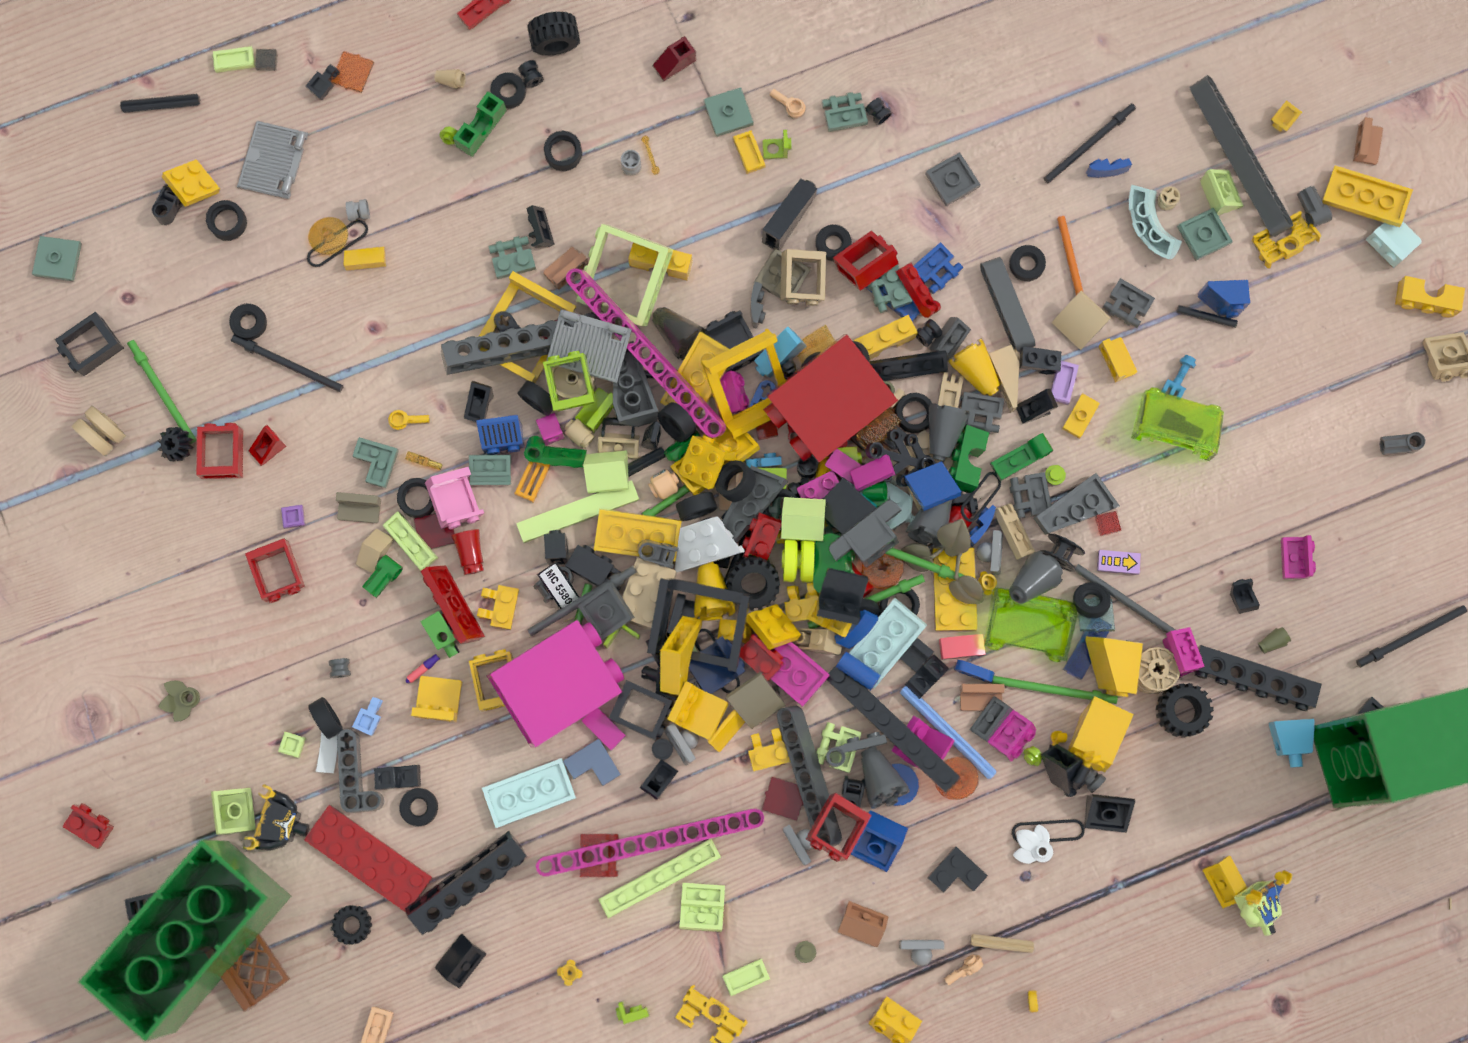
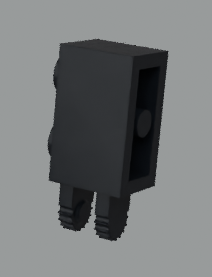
(590, 566)

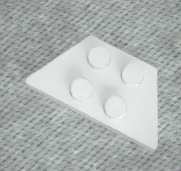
(704, 544)

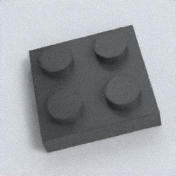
(952, 179)
(606, 611)

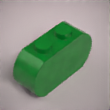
(823, 559)

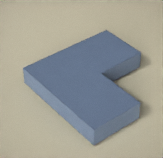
(593, 757)

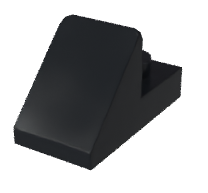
(478, 401)
(1037, 406)
(659, 779)

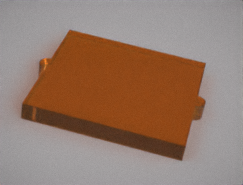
(353, 71)

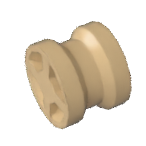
(1172, 195)

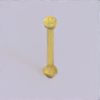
(655, 169)

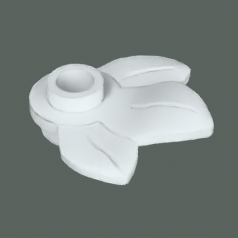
(1031, 843)

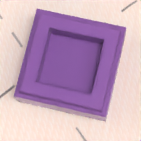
(293, 516)

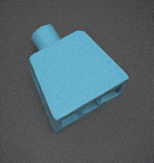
(1293, 739)

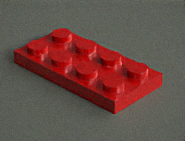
(452, 604)

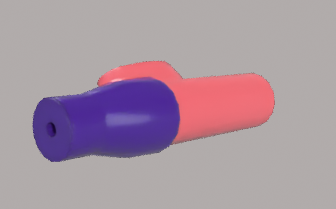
(428, 664)

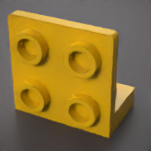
(437, 699)
(697, 711)

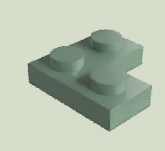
(381, 459)

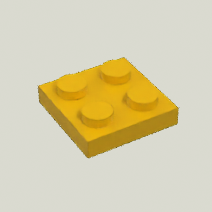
(190, 182)
(773, 626)

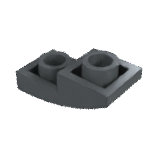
(757, 313)

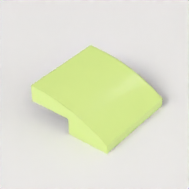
(702, 907)

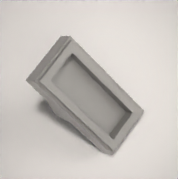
(992, 552)
(682, 742)
(799, 843)
(921, 952)

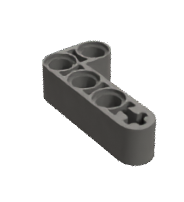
(354, 770)

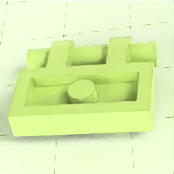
(828, 734)

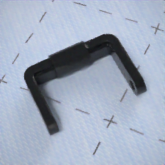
(614, 421)

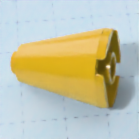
(977, 368)
(711, 608)

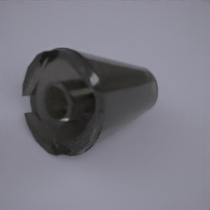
(676, 331)

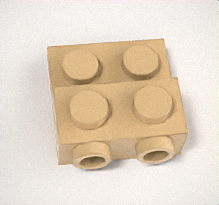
(1447, 356)

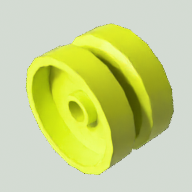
(798, 559)

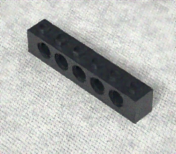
(1307, 689)
(453, 883)

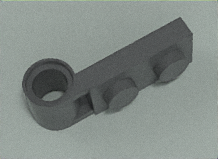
(855, 744)

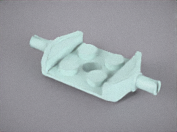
(903, 500)

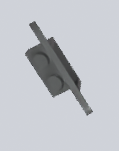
(868, 537)

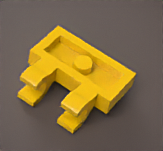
(504, 606)
(798, 609)
(770, 755)

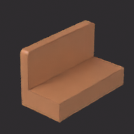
(1368, 142)
(569, 260)
(977, 696)
(863, 924)

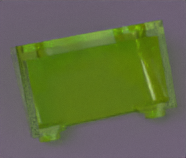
(1179, 423)
(1038, 625)

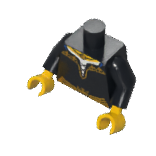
(1064, 767)
(277, 822)

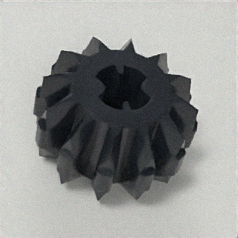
(175, 444)

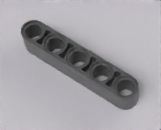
(1007, 304)

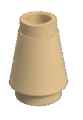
(452, 78)

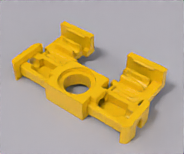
(1300, 237)
(699, 1002)

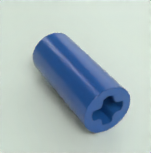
(858, 671)

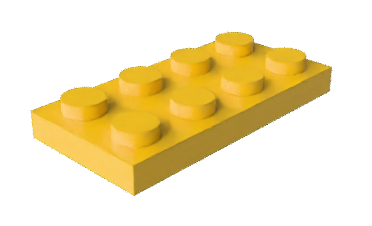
(1367, 196)
(692, 369)
(743, 445)
(623, 531)
(948, 611)

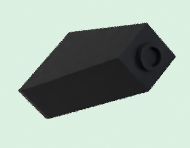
(789, 214)

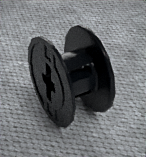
(1065, 546)

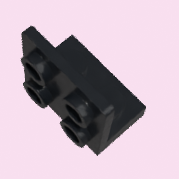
(841, 596)

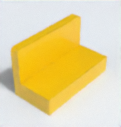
(1117, 359)
(1225, 881)

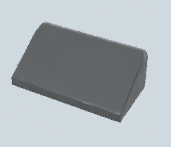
(953, 335)
(991, 718)

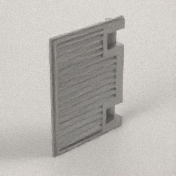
(272, 159)
(594, 340)

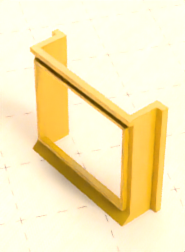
(521, 283)
(754, 415)

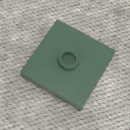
(728, 112)
(1204, 234)
(56, 258)

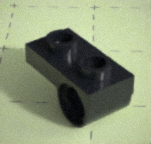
(1039, 359)

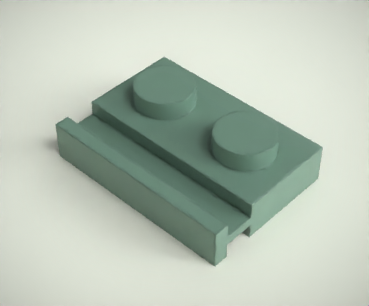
(490, 469)

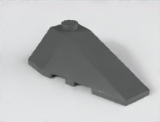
(632, 394)

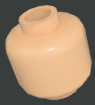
(664, 484)

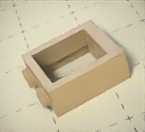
(786, 270)

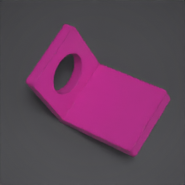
(550, 429)

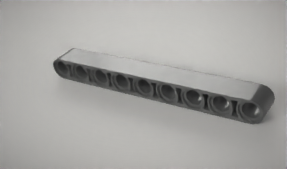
(1241, 156)

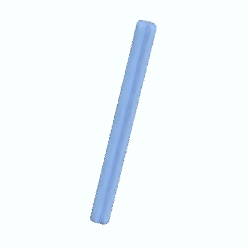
(943, 727)

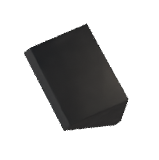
(1108, 812)

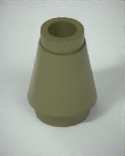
(1276, 639)

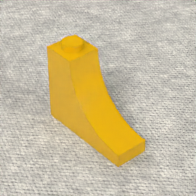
(676, 655)

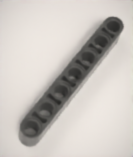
(809, 765)

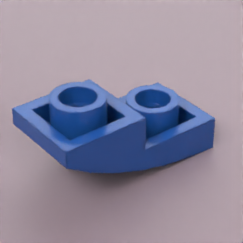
(1105, 169)
(983, 521)
(858, 632)

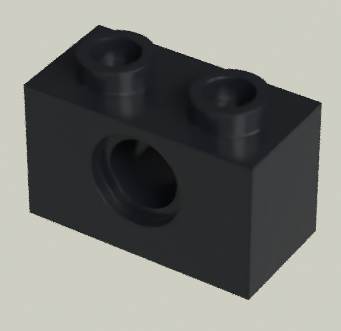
(556, 547)

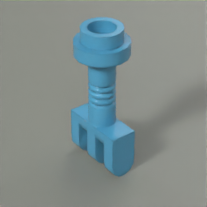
(1187, 362)

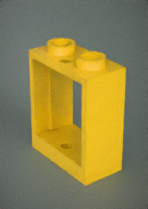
(481, 660)

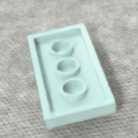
(889, 638)
(528, 793)

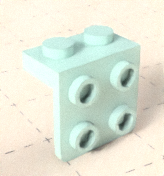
(1394, 242)

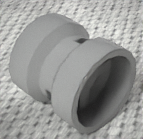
(630, 158)
(357, 210)

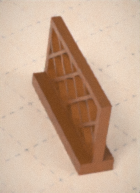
(237, 984)

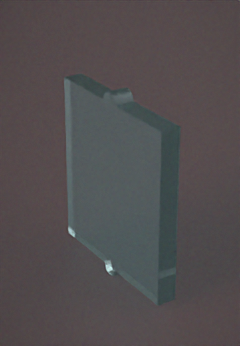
(1100, 624)

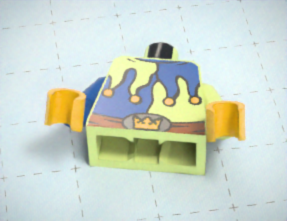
(1261, 903)

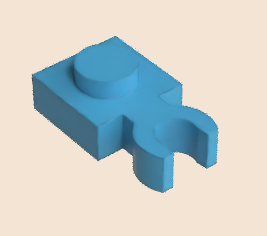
(769, 459)

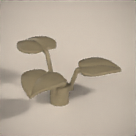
(956, 541)

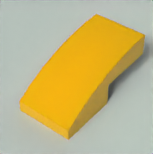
(838, 627)

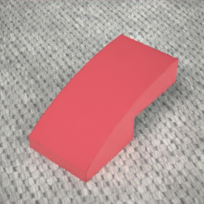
(962, 646)

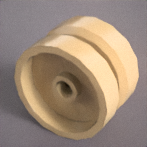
(568, 389)
(96, 433)

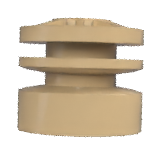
(1159, 681)

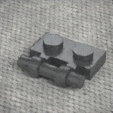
(1130, 297)
(983, 406)
(1037, 494)

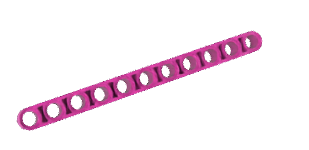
(655, 356)
(661, 843)

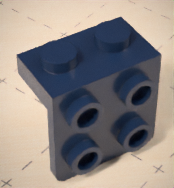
(711, 676)

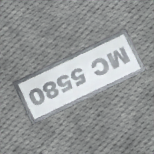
(558, 585)

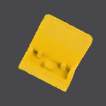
(704, 460)

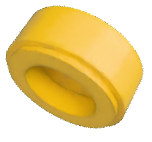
(1032, 1001)

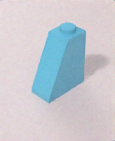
(787, 348)

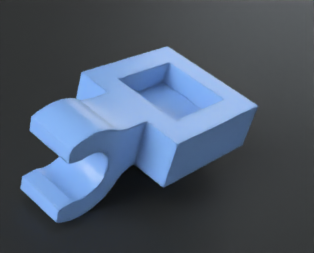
(368, 719)

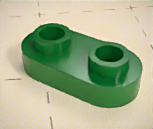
(677, 449)

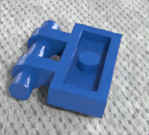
(932, 263)

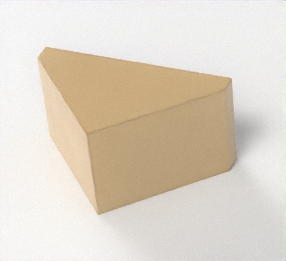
(373, 550)

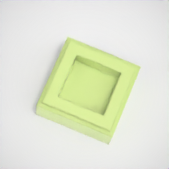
(292, 744)

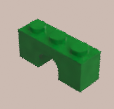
(488, 114)
(970, 442)

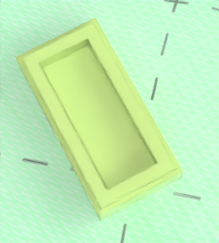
(233, 59)
(746, 977)

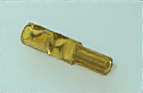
(422, 460)

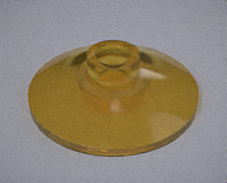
(333, 241)

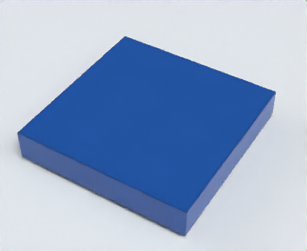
(932, 486)

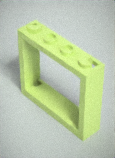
(656, 277)

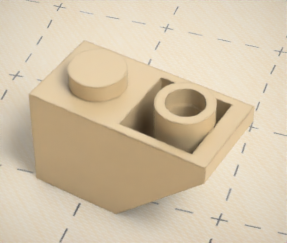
(818, 641)

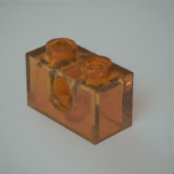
(877, 429)

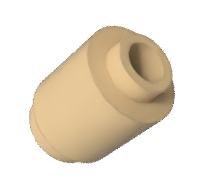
(579, 433)

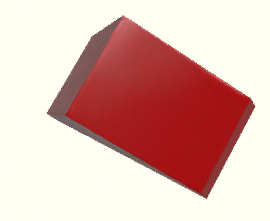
(266, 445)

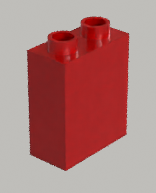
(829, 399)

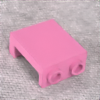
(453, 498)

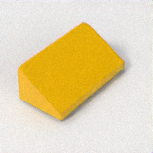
(364, 258)
(726, 731)

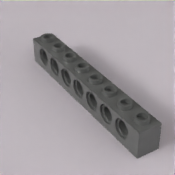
(496, 354)

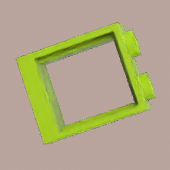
(555, 361)

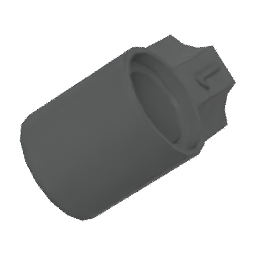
(1315, 211)
(1401, 444)

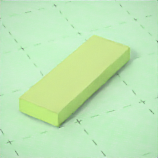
(410, 541)

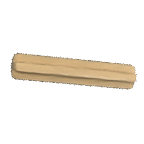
(1002, 943)

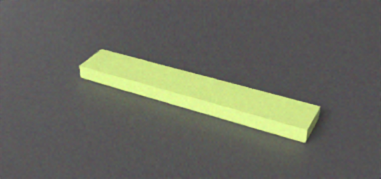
(575, 512)
(659, 878)

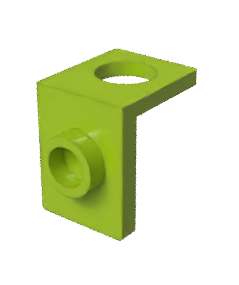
(783, 144)
(610, 638)

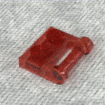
(587, 856)

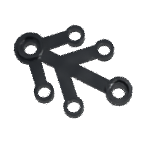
(903, 457)

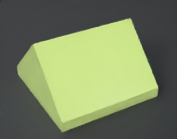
(1221, 191)
(606, 471)
(803, 519)
(233, 811)

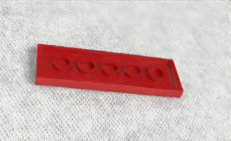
(368, 858)

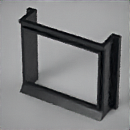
(662, 612)

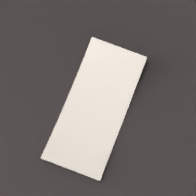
(327, 754)

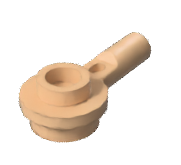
(794, 106)
(971, 965)

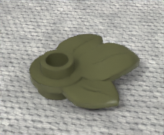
(177, 701)

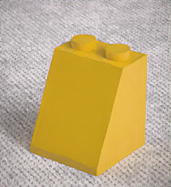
(1115, 664)
(1100, 730)

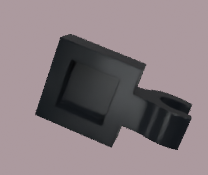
(320, 83)

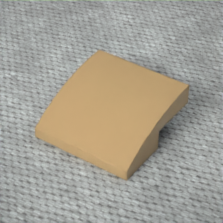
(1081, 320)

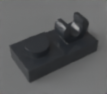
(539, 222)

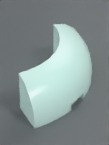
(1147, 223)

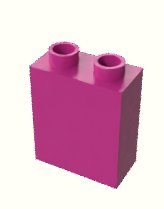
(556, 682)

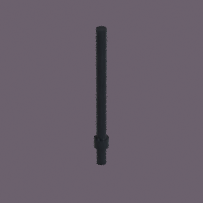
(1117, 119)
(252, 347)
(1378, 653)

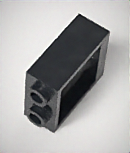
(98, 358)
(622, 701)

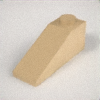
(1007, 370)

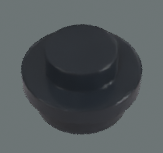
(662, 749)

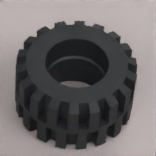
(553, 33)
(760, 566)
(1201, 707)

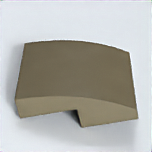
(771, 274)
(755, 700)

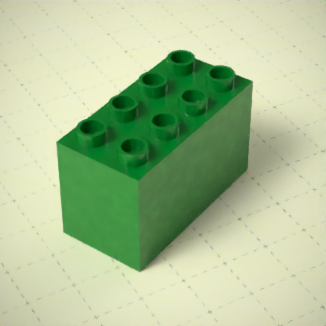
(1404, 755)
(159, 963)

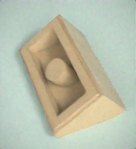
(619, 442)

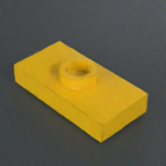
(1081, 416)

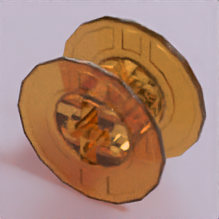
(879, 579)
(964, 787)

